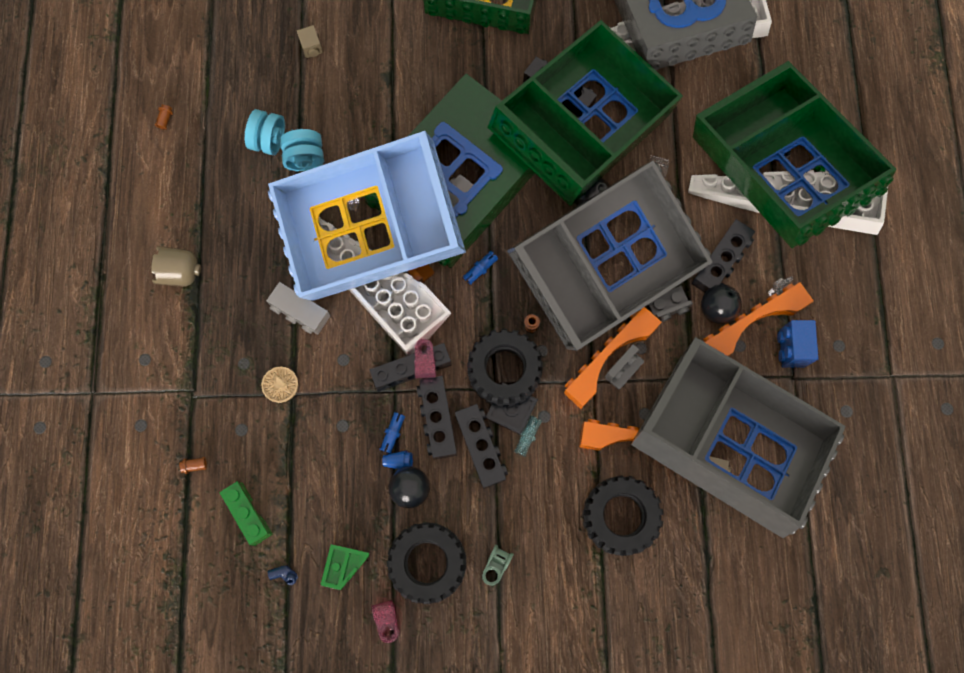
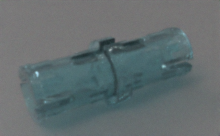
(527, 436)

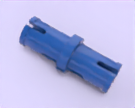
(480, 267)
(392, 433)

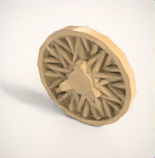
(279, 384)

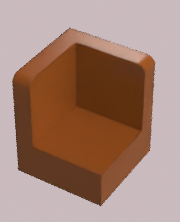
(421, 273)

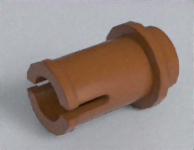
(163, 116)
(531, 319)
(192, 465)

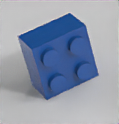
(798, 344)

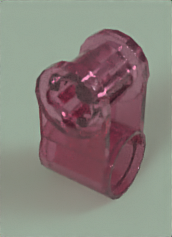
(424, 361)
(384, 617)

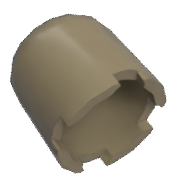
(174, 267)

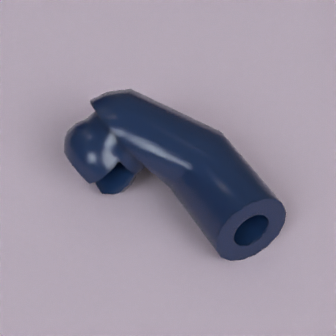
(285, 573)

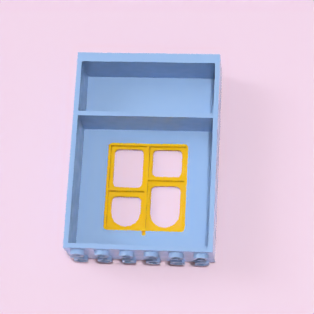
(412, 205)

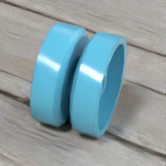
(264, 132)
(301, 150)

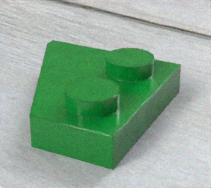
(341, 566)

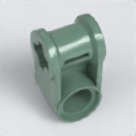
(497, 564)

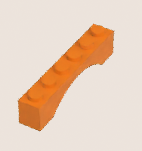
(788, 303)
(638, 329)
(597, 436)

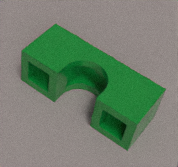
(249, 521)

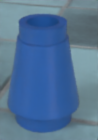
(398, 460)

